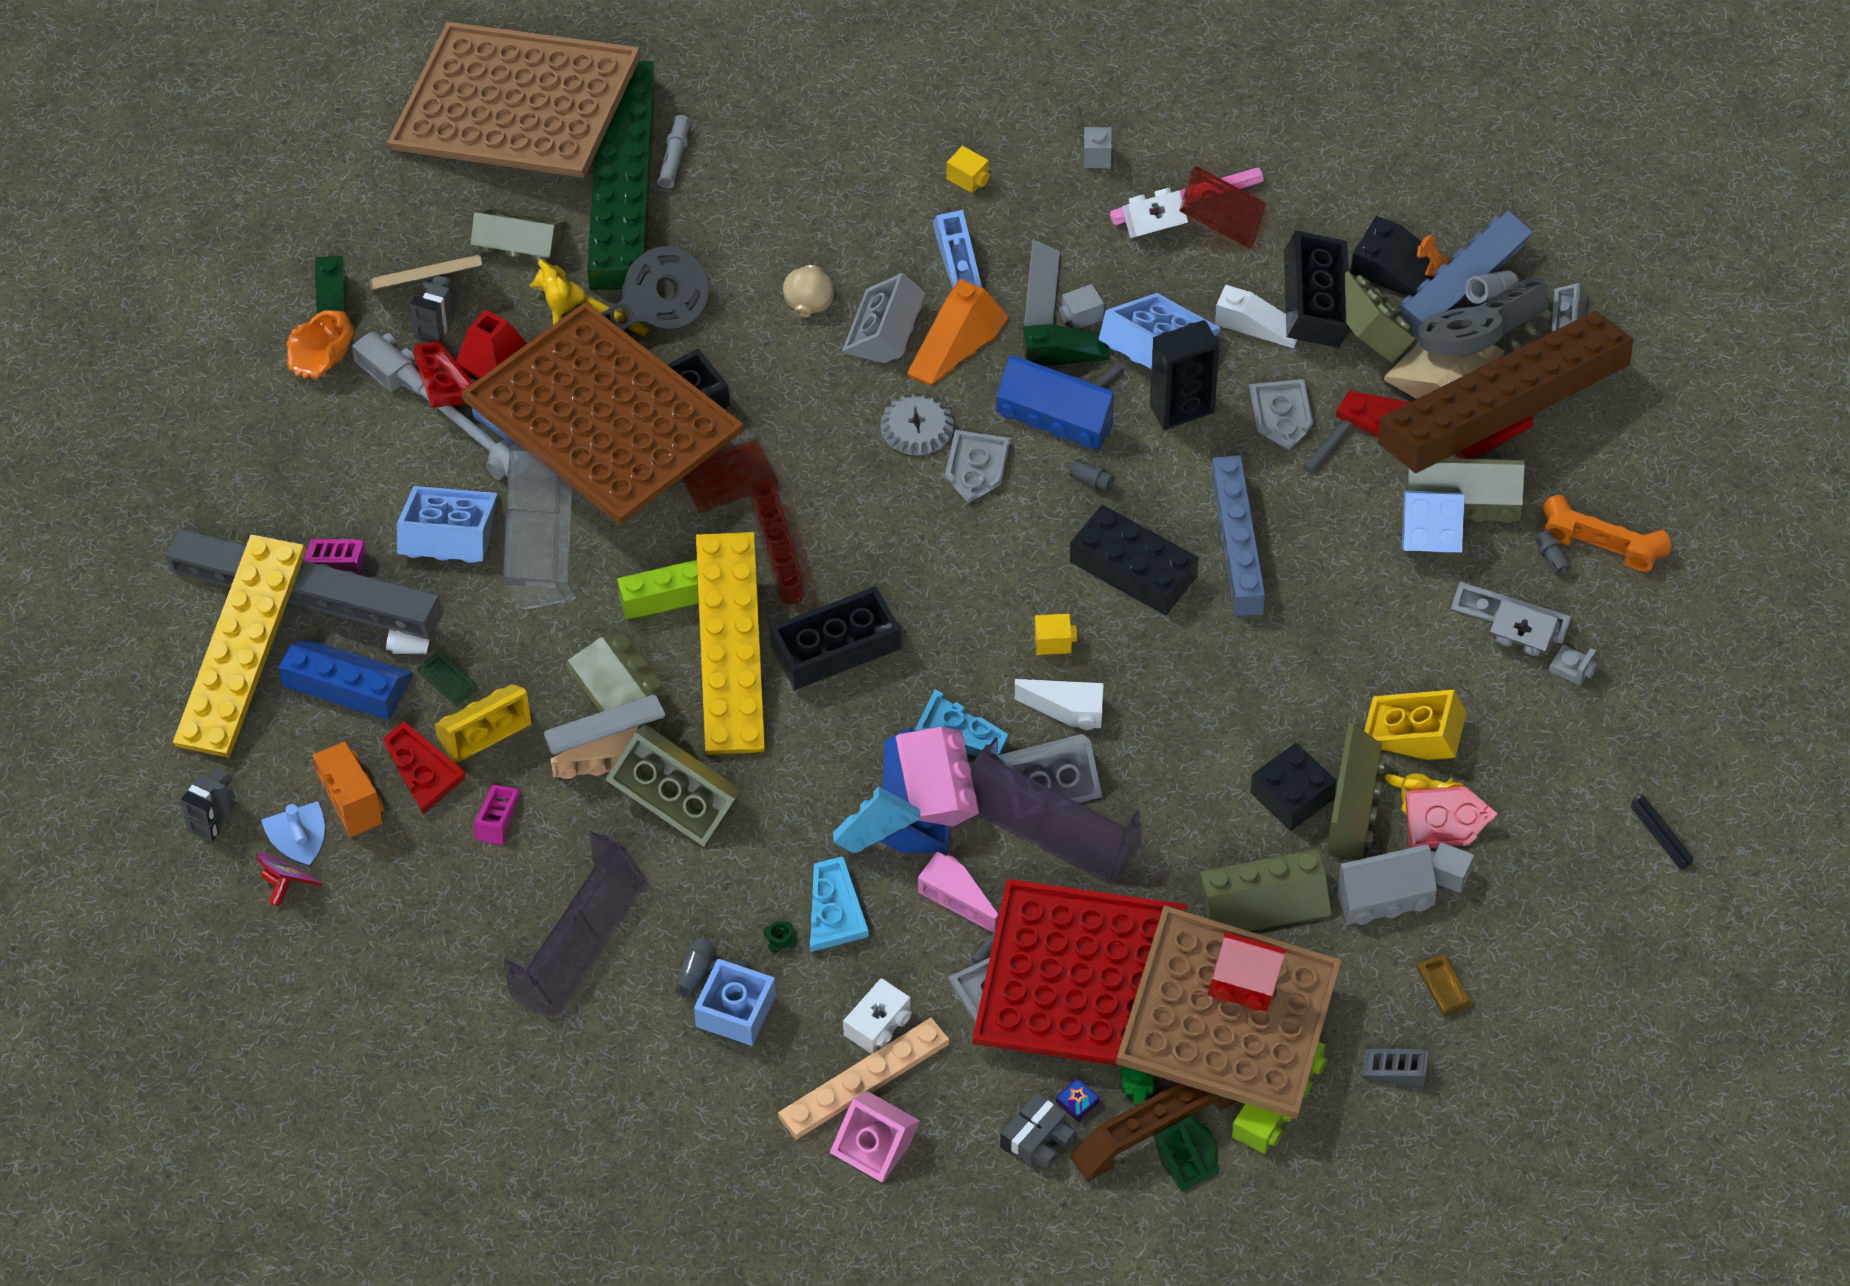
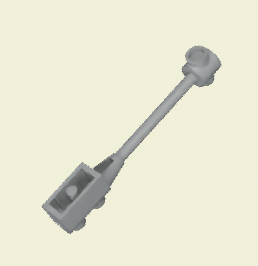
(396, 369)

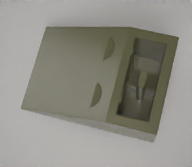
(1375, 319)

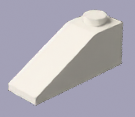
(1252, 316)
(1069, 702)

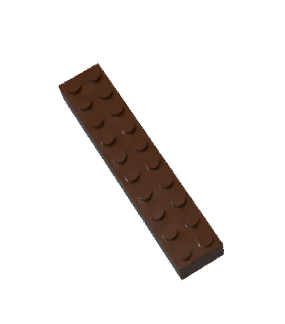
(1504, 391)

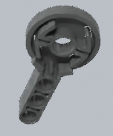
(642, 301)
(1478, 327)

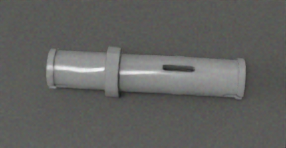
(676, 143)

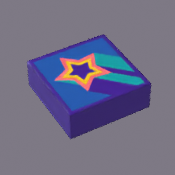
(1077, 1099)

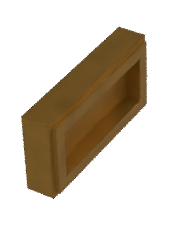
(1443, 985)

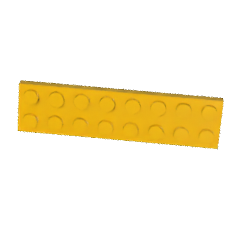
(730, 643)
(239, 646)

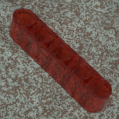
(776, 541)

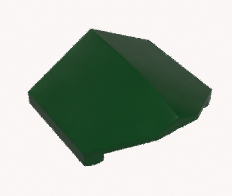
(1187, 1152)

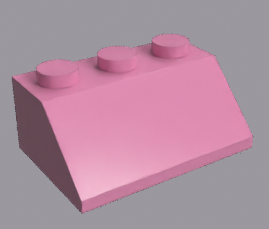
(938, 775)

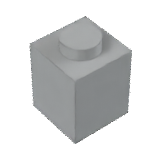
(1097, 147)
(1082, 307)
(1451, 866)

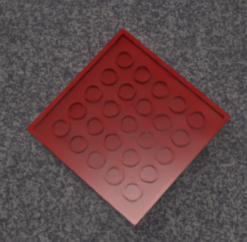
(1065, 970)

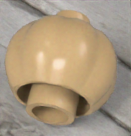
(808, 290)

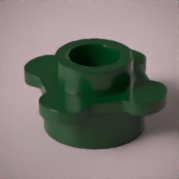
(776, 929)

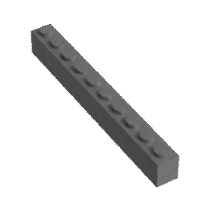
(315, 586)

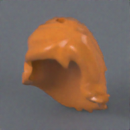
(319, 344)

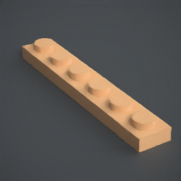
(862, 1077)

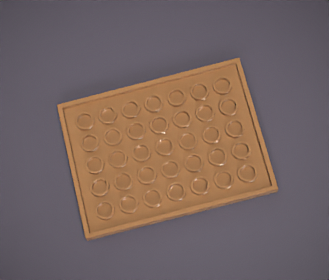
(515, 99)

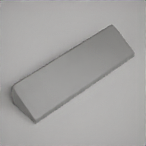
(1042, 284)
(1568, 305)
(1485, 605)
(603, 724)

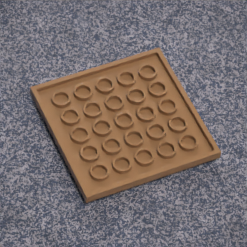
(1222, 1044)

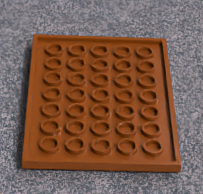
(602, 412)

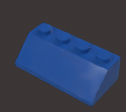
(1055, 402)
(344, 677)
(920, 835)

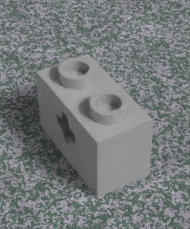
(1542, 628)

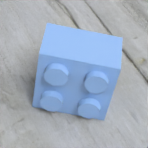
(1432, 521)
(735, 1002)

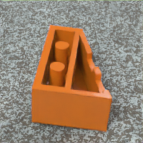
(349, 788)

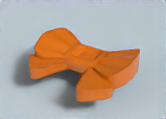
(1429, 250)

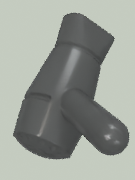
(696, 964)

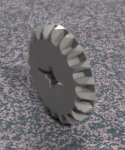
(900, 431)

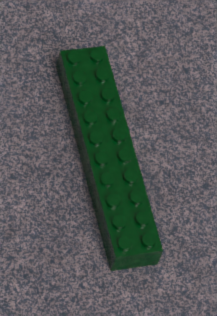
(622, 185)

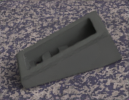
(1405, 1076)

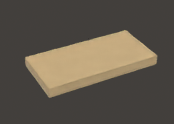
(425, 272)

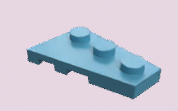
(975, 731)
(875, 821)
(835, 907)

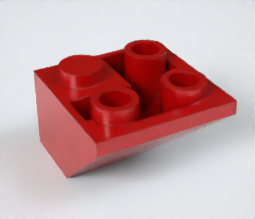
(488, 344)

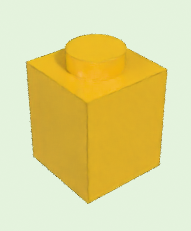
(967, 169)
(1054, 634)

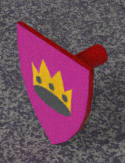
(280, 874)

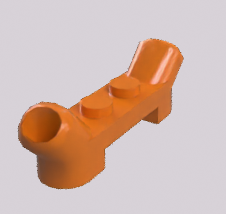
(1638, 549)

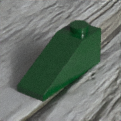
(330, 283)
(1061, 345)

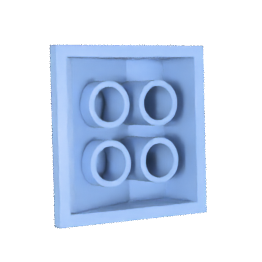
(1134, 324)
(446, 524)

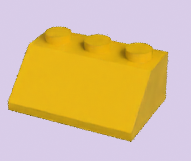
(484, 722)

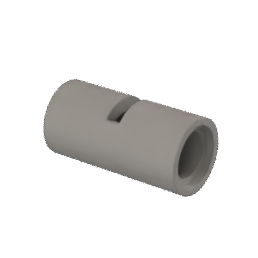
(1487, 286)

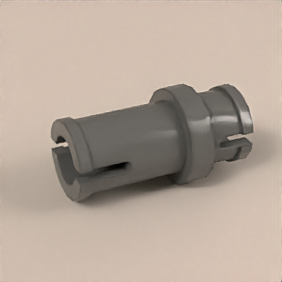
(1094, 476)
(1551, 549)

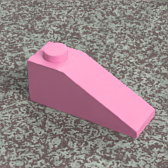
(953, 887)

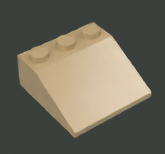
(1424, 372)

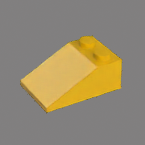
(1418, 723)

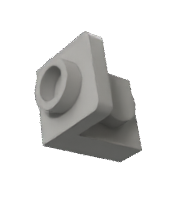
(1573, 664)

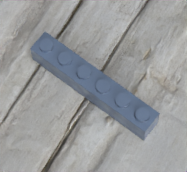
(1484, 256)
(1237, 536)

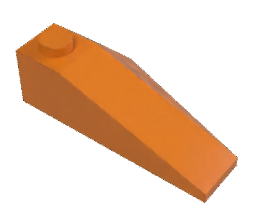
(961, 327)

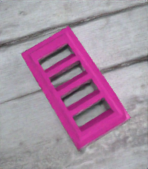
(344, 546)
(492, 830)

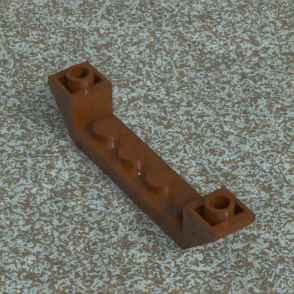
(1135, 1125)

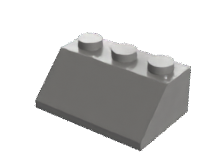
(885, 320)
(1060, 765)
(1387, 885)

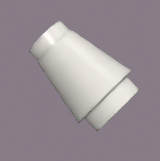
(406, 644)

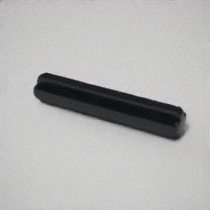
(1661, 832)

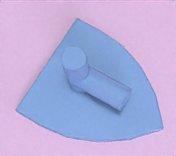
(297, 832)

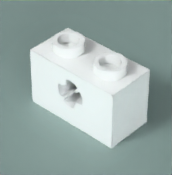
(1141, 222)
(881, 1001)

